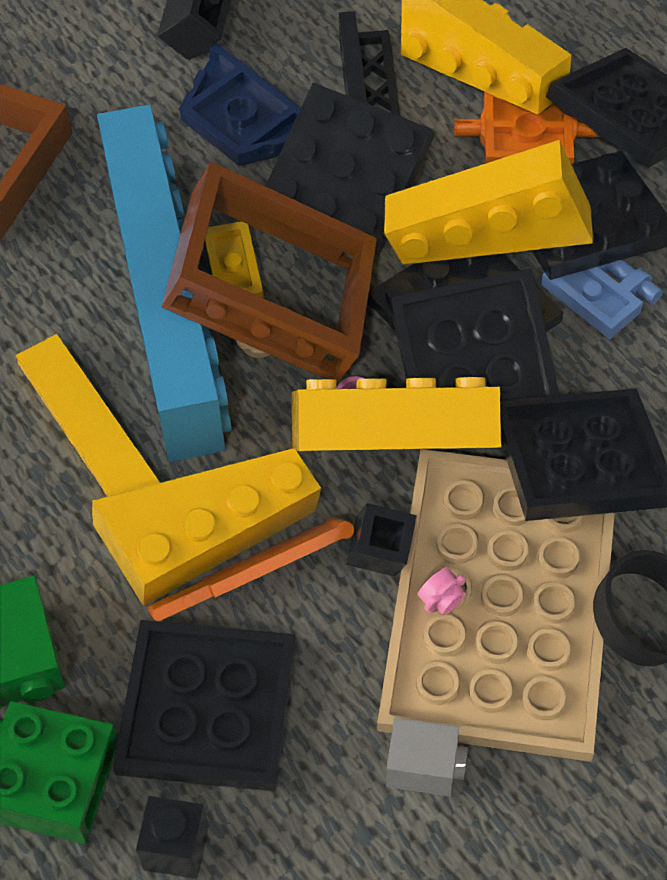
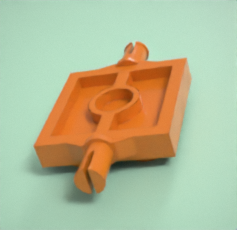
(511, 129)

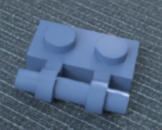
(602, 299)

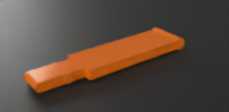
(253, 567)

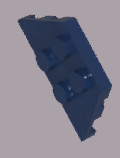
(238, 110)

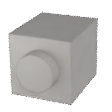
(425, 757)

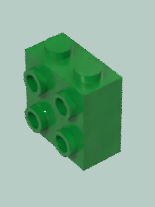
(27, 648)
(53, 770)

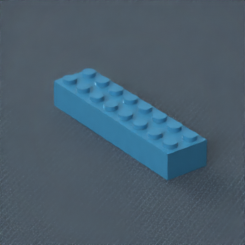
(178, 350)

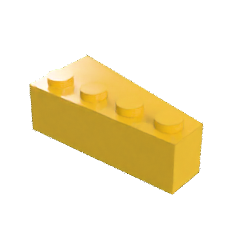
(483, 49)
(492, 209)
(395, 417)
(201, 520)

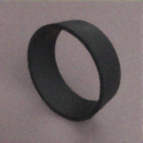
(644, 563)

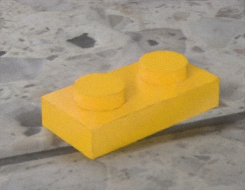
(233, 256)

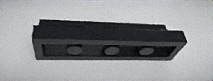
(353, 60)

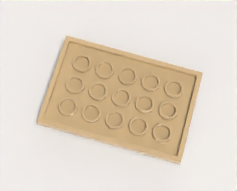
(523, 645)

